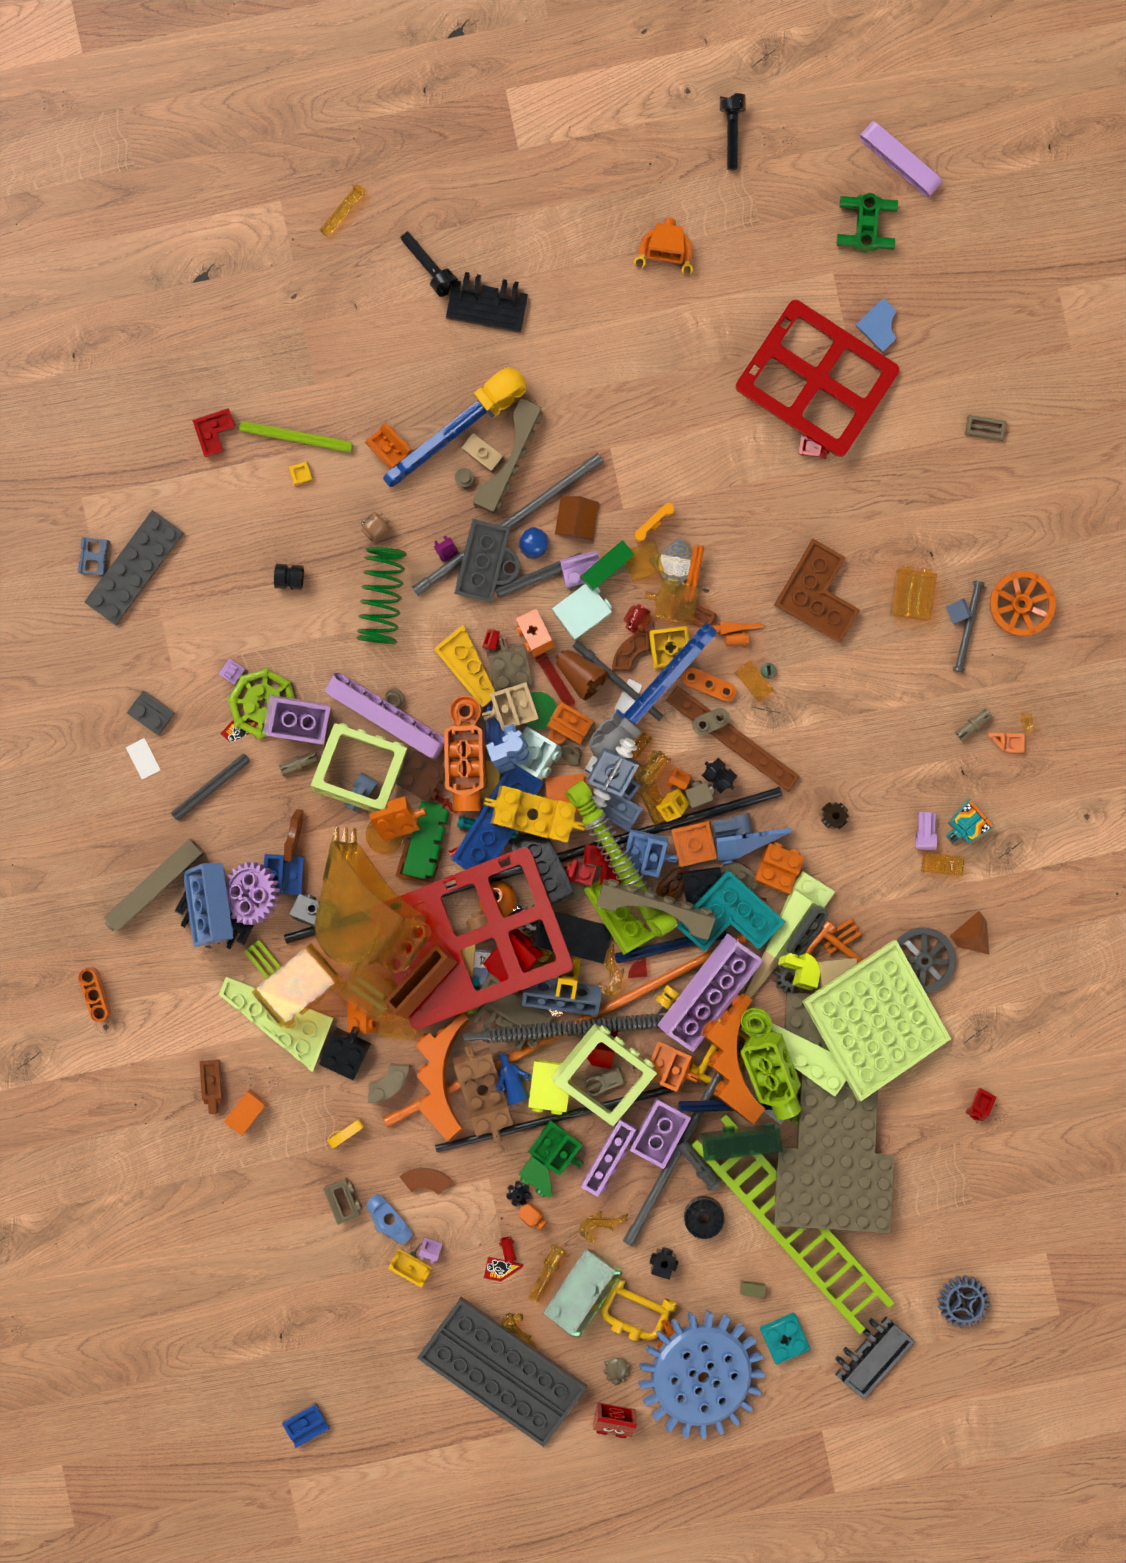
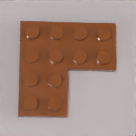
(807, 594)

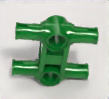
(867, 222)

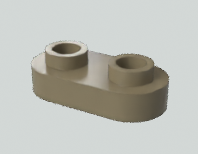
(710, 721)

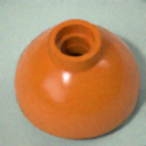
(507, 899)

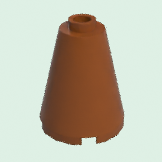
(581, 673)

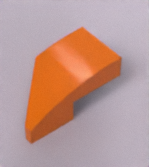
(1009, 741)

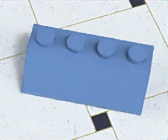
(208, 904)

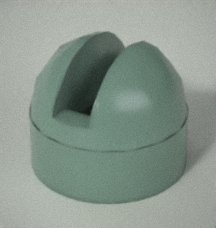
(764, 672)

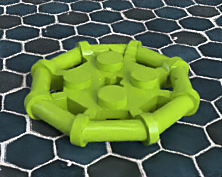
(251, 699)

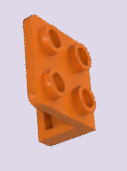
(558, 785)

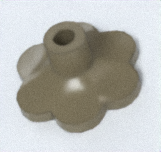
(571, 754)

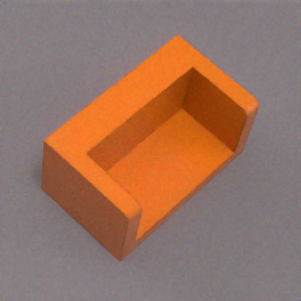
(245, 1112)

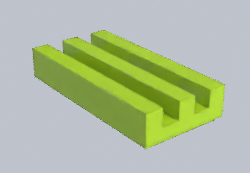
(257, 964)

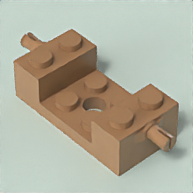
(487, 1110)

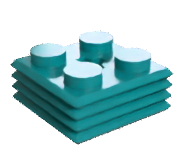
(788, 1326)

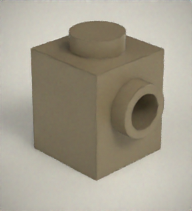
(699, 794)

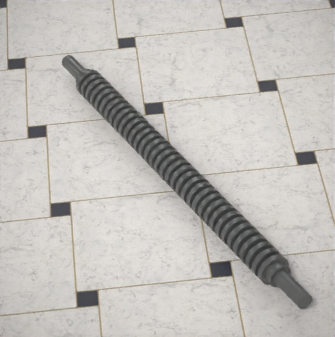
(633, 1022)

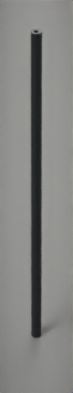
(544, 1121)

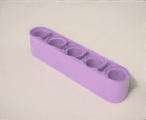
(900, 159)

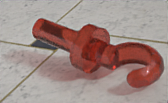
(445, 803)

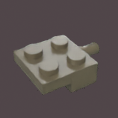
(509, 666)

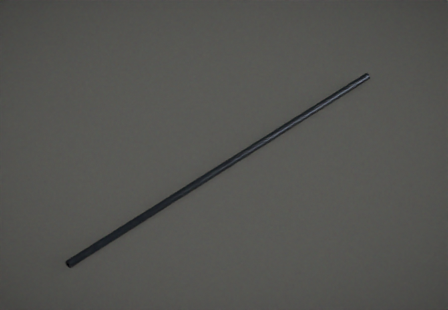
(579, 851)

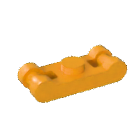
(654, 522)

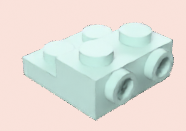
(542, 754)

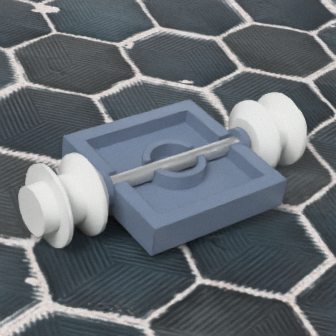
(613, 772)

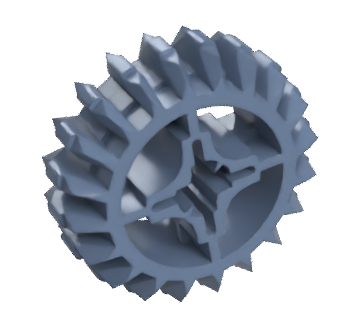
(957, 1303)

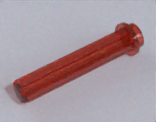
(554, 679)

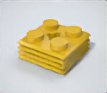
(659, 640)

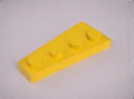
(464, 662)

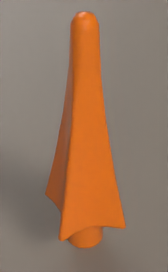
(729, 627)

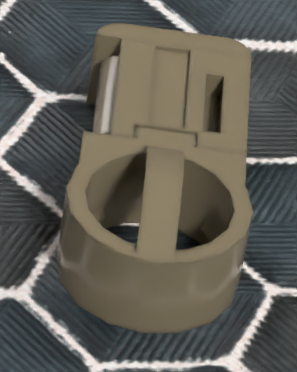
(607, 1081)

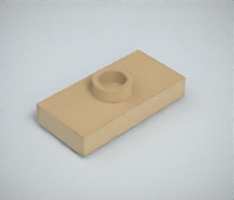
(482, 452)

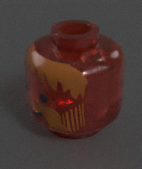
(637, 618)

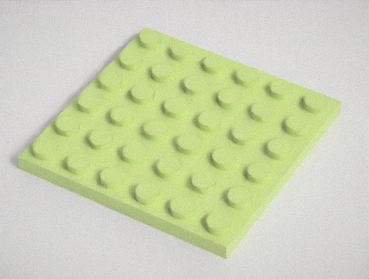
(876, 1020)

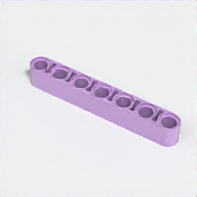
(385, 715)

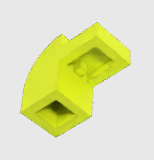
(806, 967)

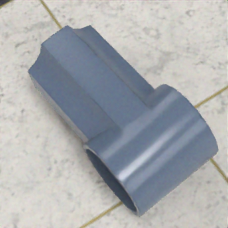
(364, 786)
(736, 825)

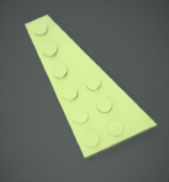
(301, 1039)

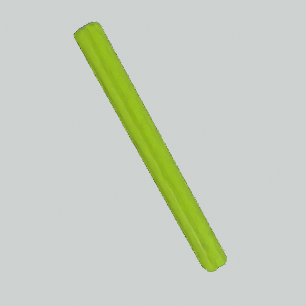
(295, 436)

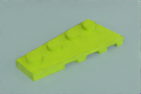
(622, 925)

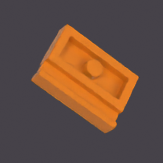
(570, 723)

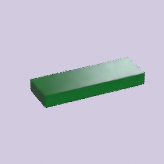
(607, 565)

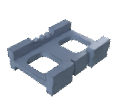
(100, 556)

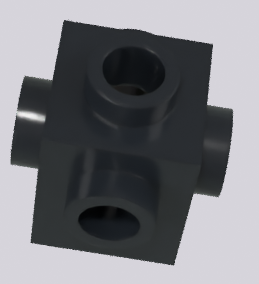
(663, 1269)

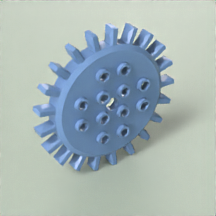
(671, 1363)

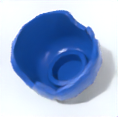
(533, 543)

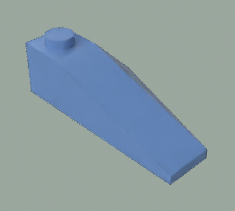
(739, 845)

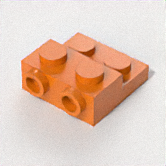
(778, 868)

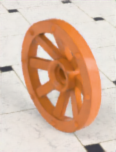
(1027, 601)

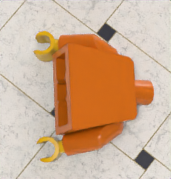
(666, 244)

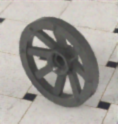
(918, 955)

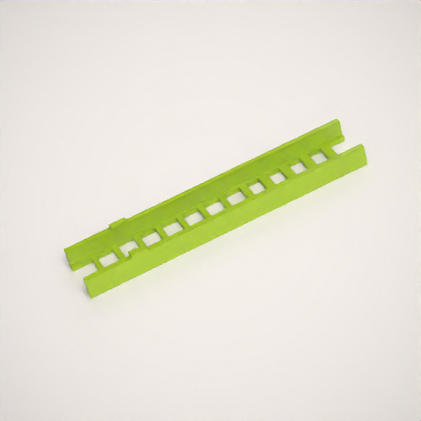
(785, 1243)

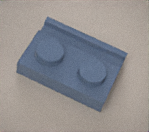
(621, 811)

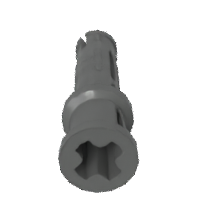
(703, 1171)

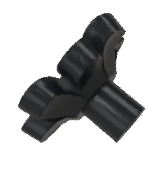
(518, 1190)

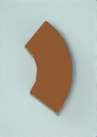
(630, 650)
(293, 835)
(426, 1178)

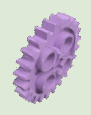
(251, 893)

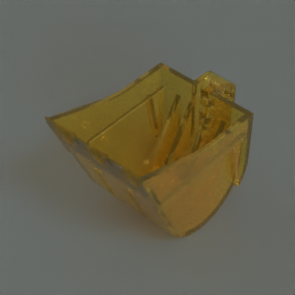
(361, 915)

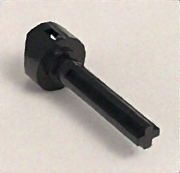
(732, 107)
(442, 279)

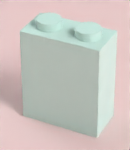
(582, 611)

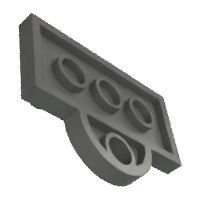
(485, 561)

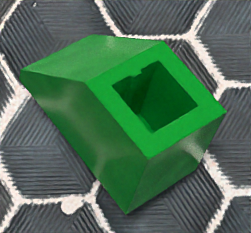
(536, 1174)

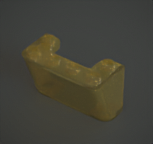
(296, 986)

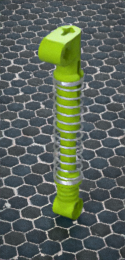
(580, 797)

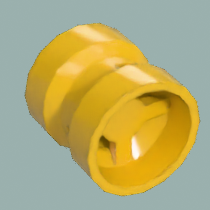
(666, 1001)

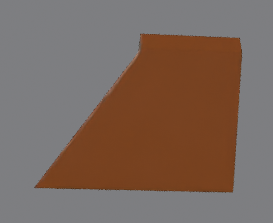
(972, 934)

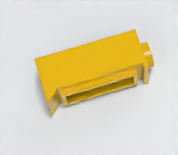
(569, 980)

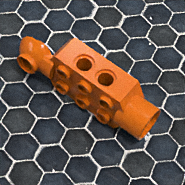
(465, 755)

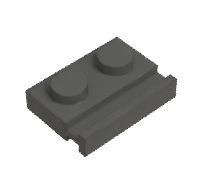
(150, 712)

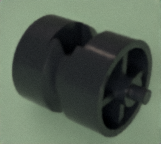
(719, 775)

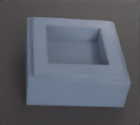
(959, 611)

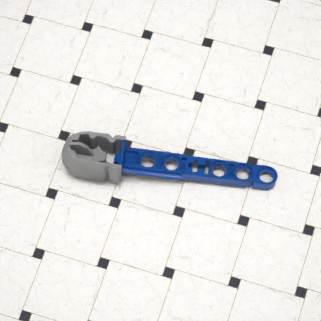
(624, 725)

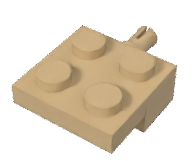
(512, 706)

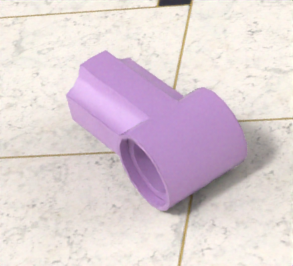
(926, 837)

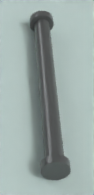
(968, 626)

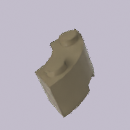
(388, 1085)

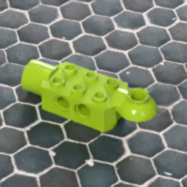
(770, 1065)

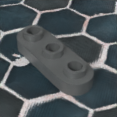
(807, 931)

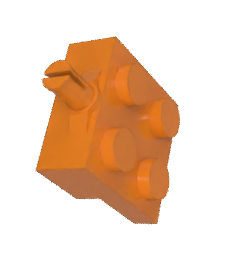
(396, 819)
(672, 1066)

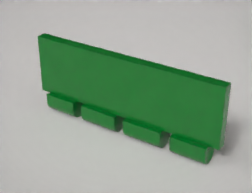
(422, 841)

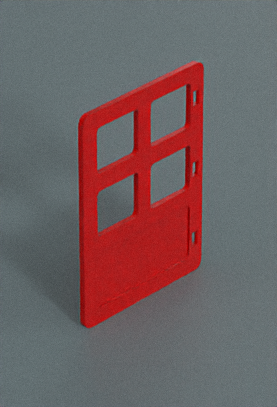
(456, 990)

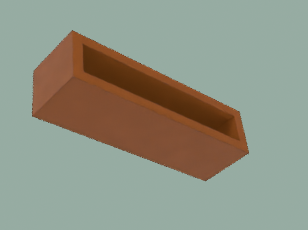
(421, 981)

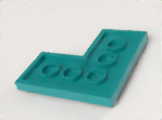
(739, 906)

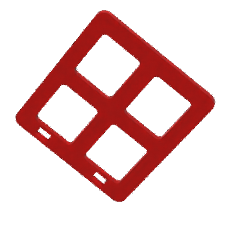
(818, 378)

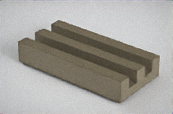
(969, 425)

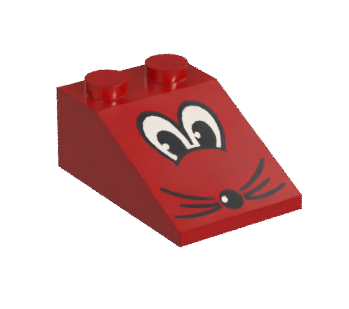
(614, 1420)

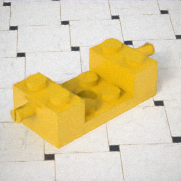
(553, 820)

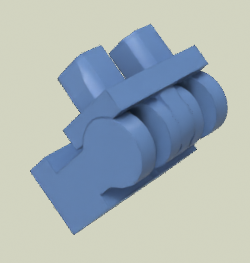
(510, 752)

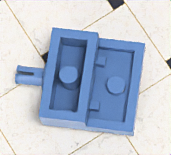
(648, 852)

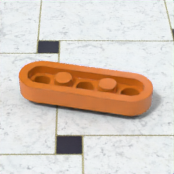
(699, 684)

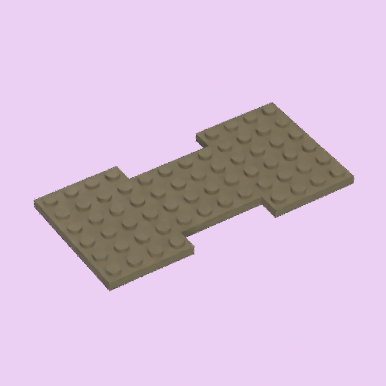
(834, 1171)

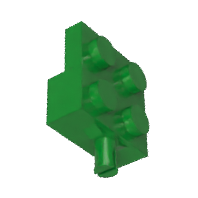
(556, 1148)

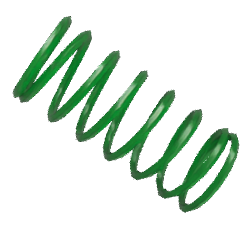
(388, 555)

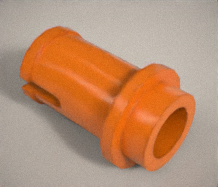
(737, 639)

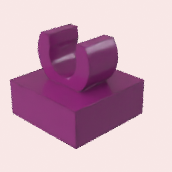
(446, 549)

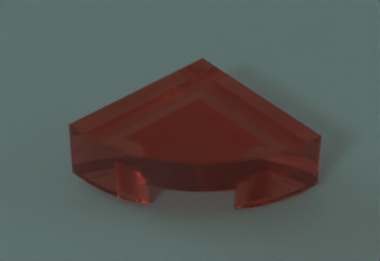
(638, 969)

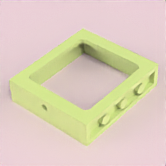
(320, 787)
(580, 1053)

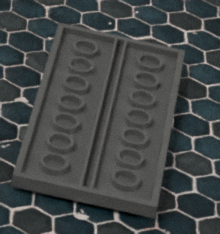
(502, 1371)

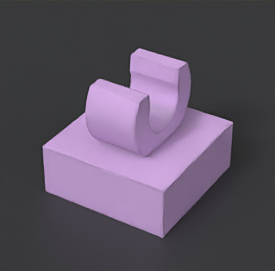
(232, 671)
(430, 1250)

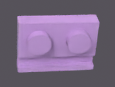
(577, 565)

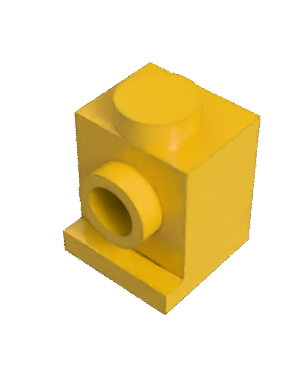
(673, 805)

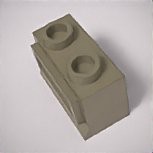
(334, 1204)

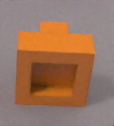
(679, 779)

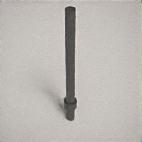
(590, 655)

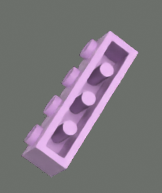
(608, 1156)

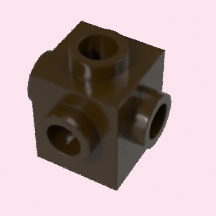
(827, 817)

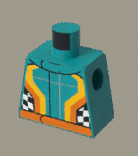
(968, 823)

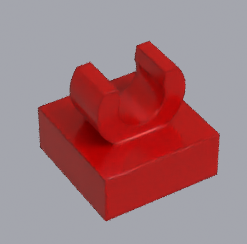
(491, 639)

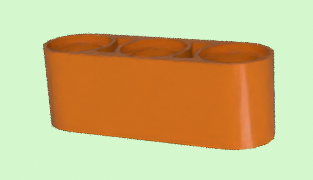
(87, 987)

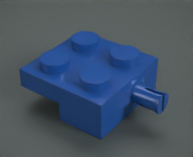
(286, 873)

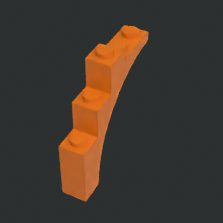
(725, 1062)
(433, 1076)

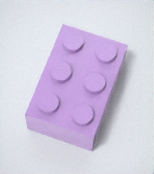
(296, 719)
(660, 1132)

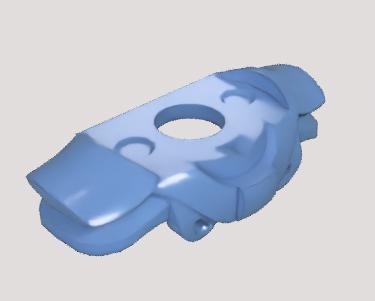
(378, 1209)

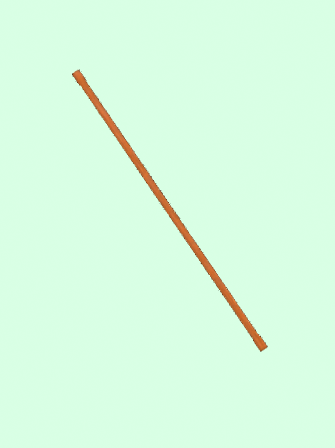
(400, 1114)

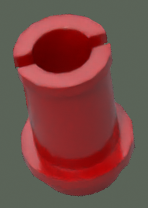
(508, 1249)

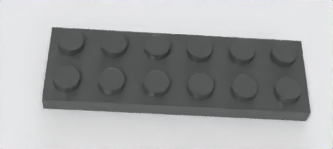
(134, 567)

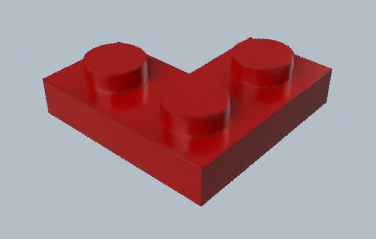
(208, 429)
(593, 856)

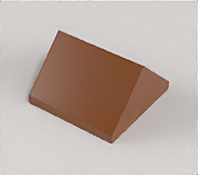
(576, 517)

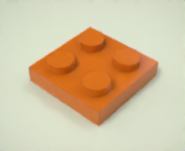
(694, 844)

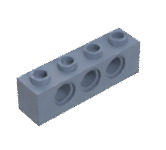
(543, 996)

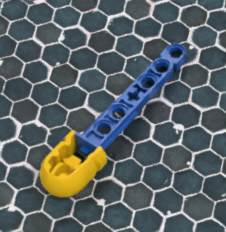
(498, 394)

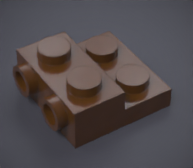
(421, 776)

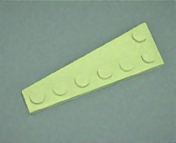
(812, 1061)

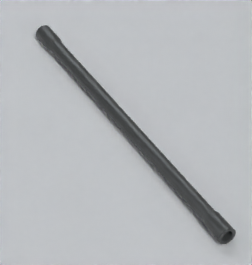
(586, 467)
(635, 1228)

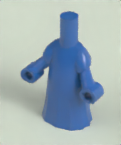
(513, 1085)

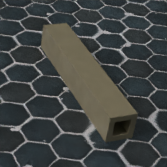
(153, 885)

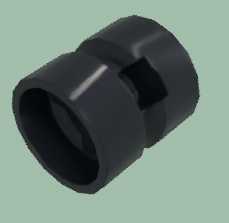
(288, 576)

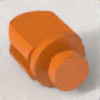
(531, 1216)

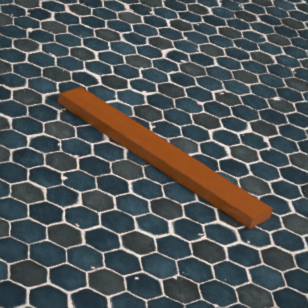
(735, 741)

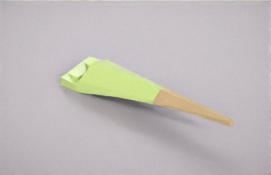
(805, 895)

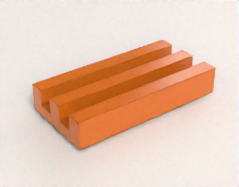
(847, 940)

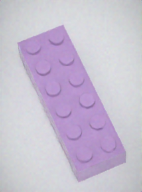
(710, 992)

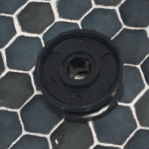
(708, 1228)

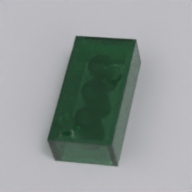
(741, 1142)
(582, 1293)

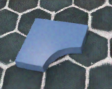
(877, 325)

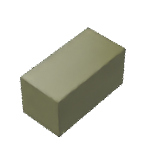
(752, 1289)

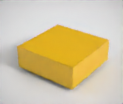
(300, 473)

